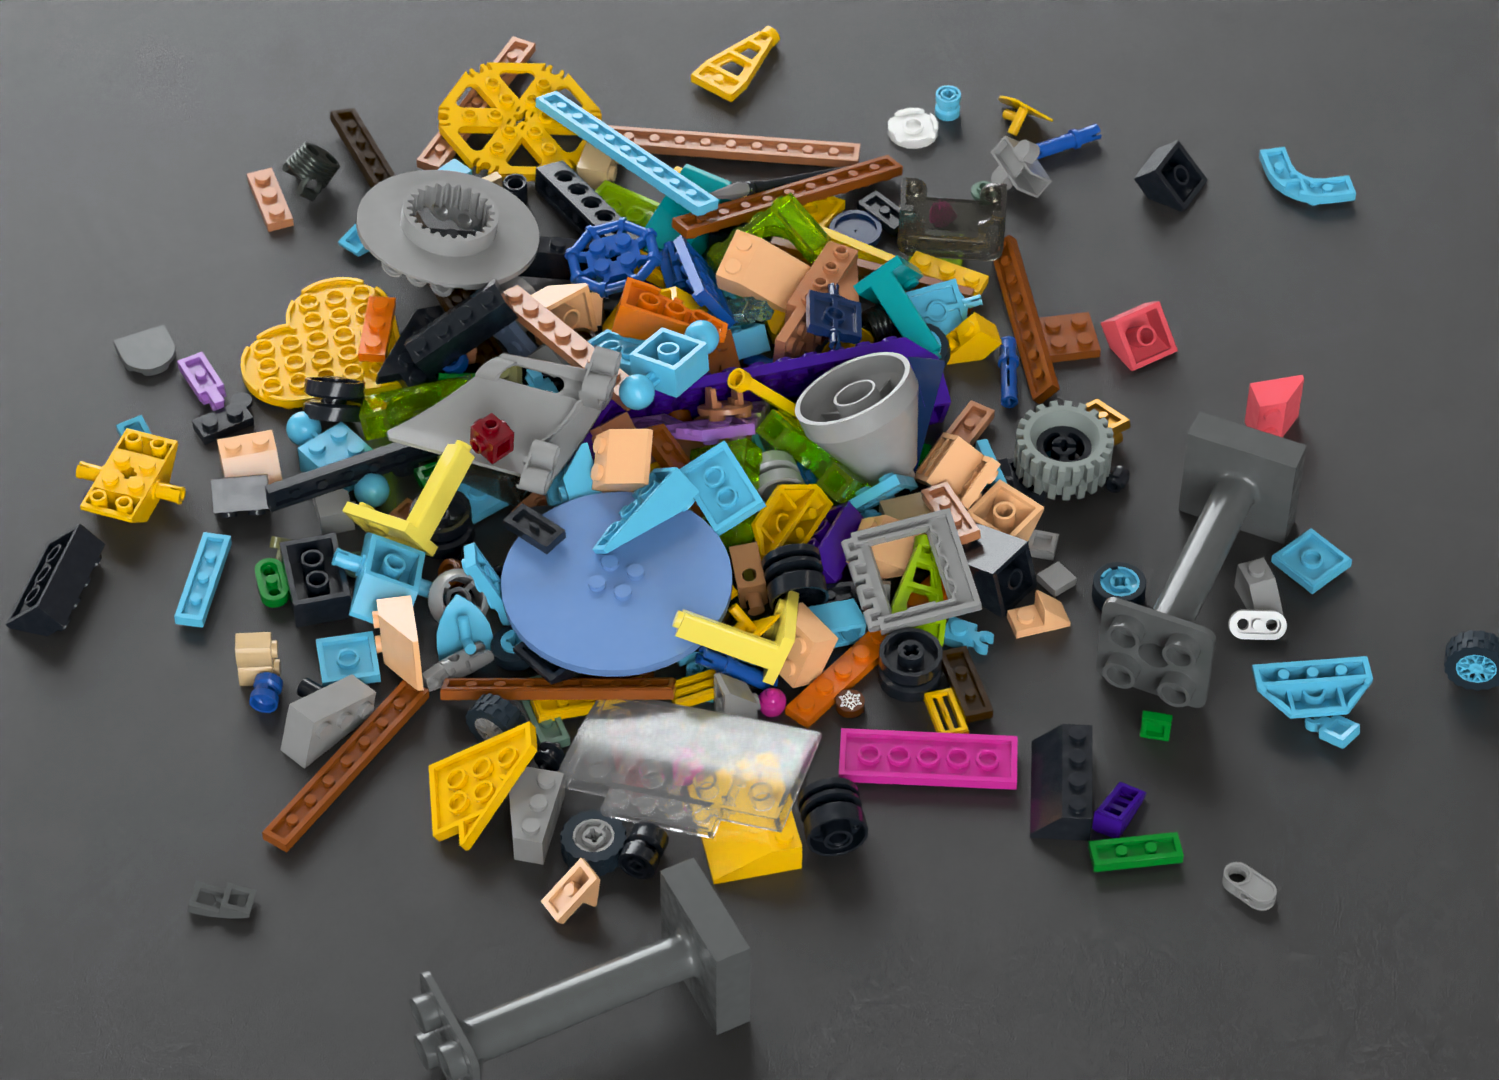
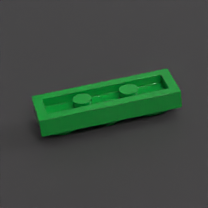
(1135, 851)

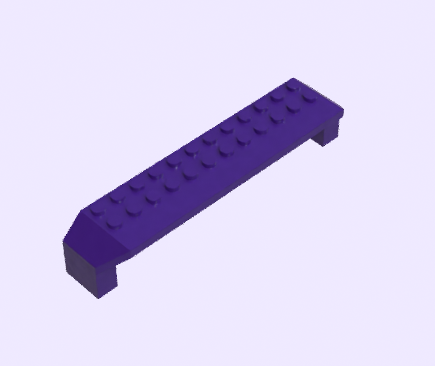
(784, 376)

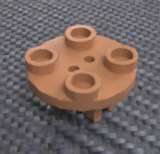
(718, 410)

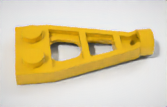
(725, 84)
(742, 381)

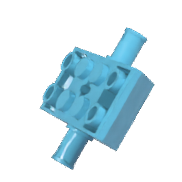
(382, 572)

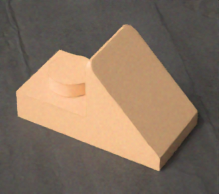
(1041, 617)
(575, 887)

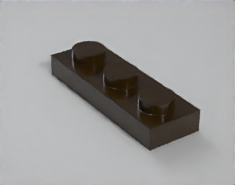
(966, 684)

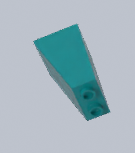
(662, 218)

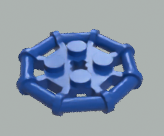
(602, 249)

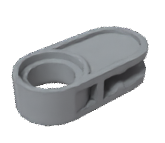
(1254, 890)

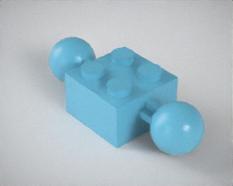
(668, 363)
(331, 446)

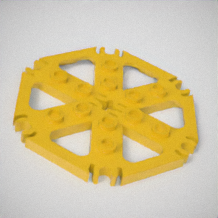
(502, 115)

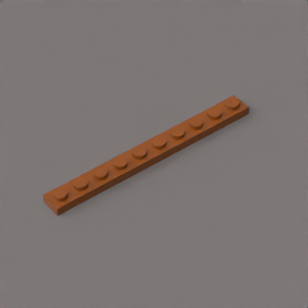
(805, 191)

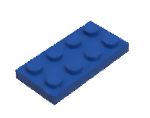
(702, 281)

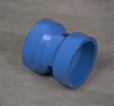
(266, 691)

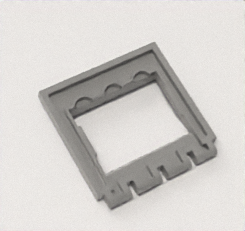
(949, 559)

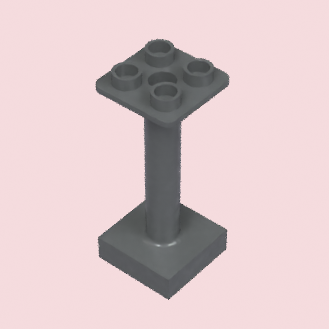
(1233, 483)
(696, 947)

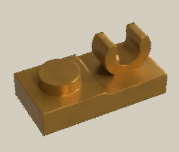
(1115, 420)

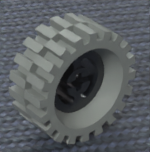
(1064, 432)

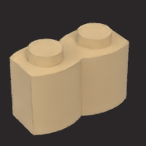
(255, 655)

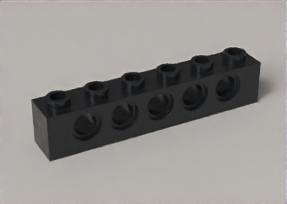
(574, 198)

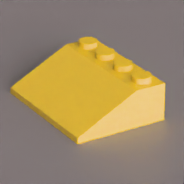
(752, 852)

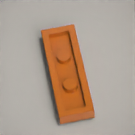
(377, 329)

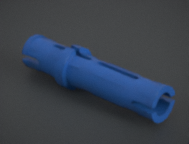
(1072, 139)
(1008, 350)
(727, 665)

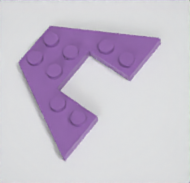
(708, 431)

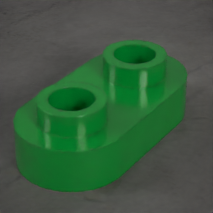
(271, 582)

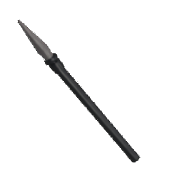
(739, 189)

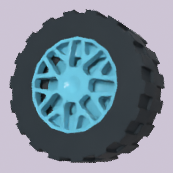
(1473, 660)

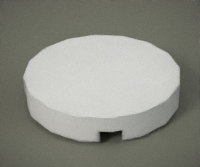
(913, 128)

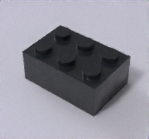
(315, 586)

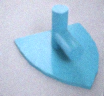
(461, 627)

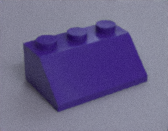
(835, 528)

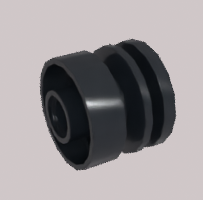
(832, 816)

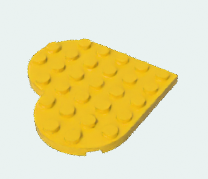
(316, 341)

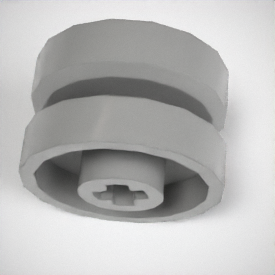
(777, 469)

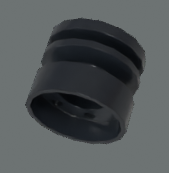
(797, 570)

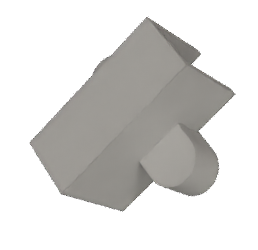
(1019, 166)

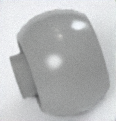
(440, 586)

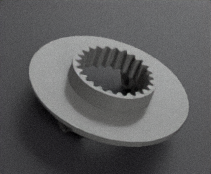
(392, 235)

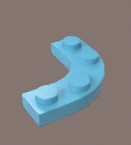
(1300, 187)

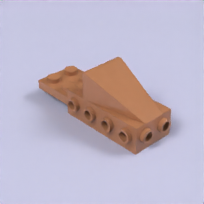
(833, 265)

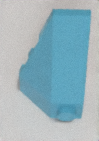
(663, 498)

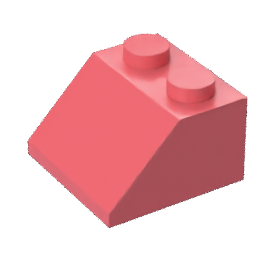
(1140, 335)
(1274, 404)

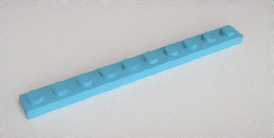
(627, 153)

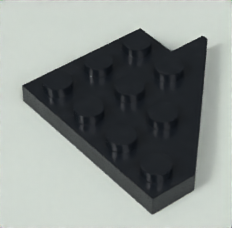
(399, 363)

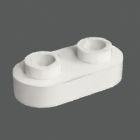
(1256, 624)

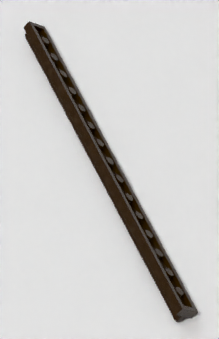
(375, 170)

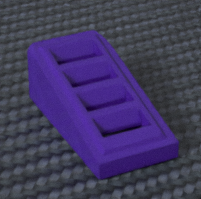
(1116, 812)

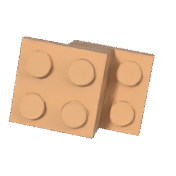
(960, 466)

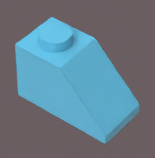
(577, 477)

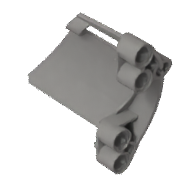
(544, 423)

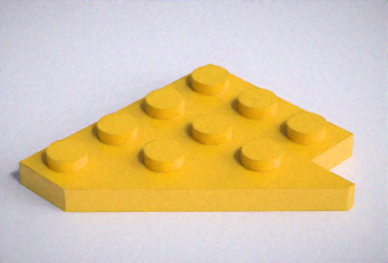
(475, 782)

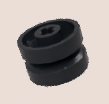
(334, 395)
(454, 528)
(910, 664)

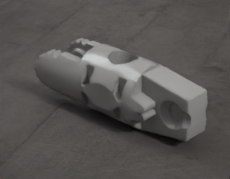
(456, 666)

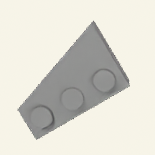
(325, 718)
(534, 812)

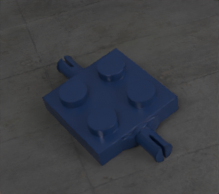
(833, 317)

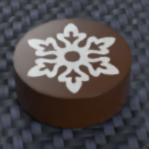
(850, 703)

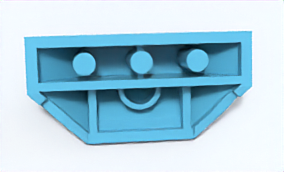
(1314, 686)

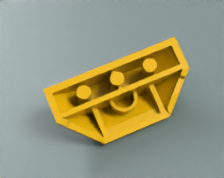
(790, 516)

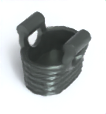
(311, 163)
(878, 323)

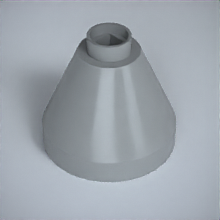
(865, 415)

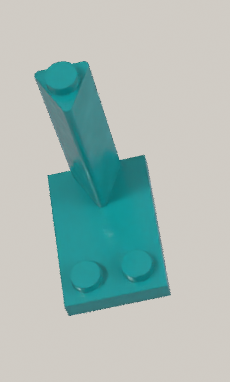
(888, 287)

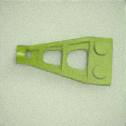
(922, 558)

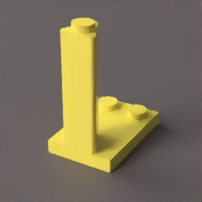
(428, 508)
(763, 652)

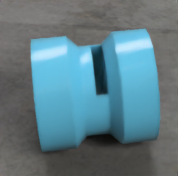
(947, 103)

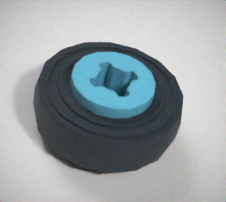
(502, 649)

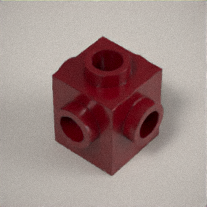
(491, 438)

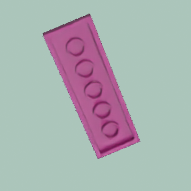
(928, 758)

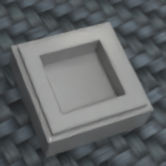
(1043, 544)
(1056, 579)

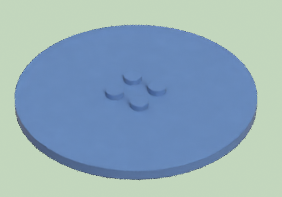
(616, 607)

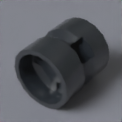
(643, 850)

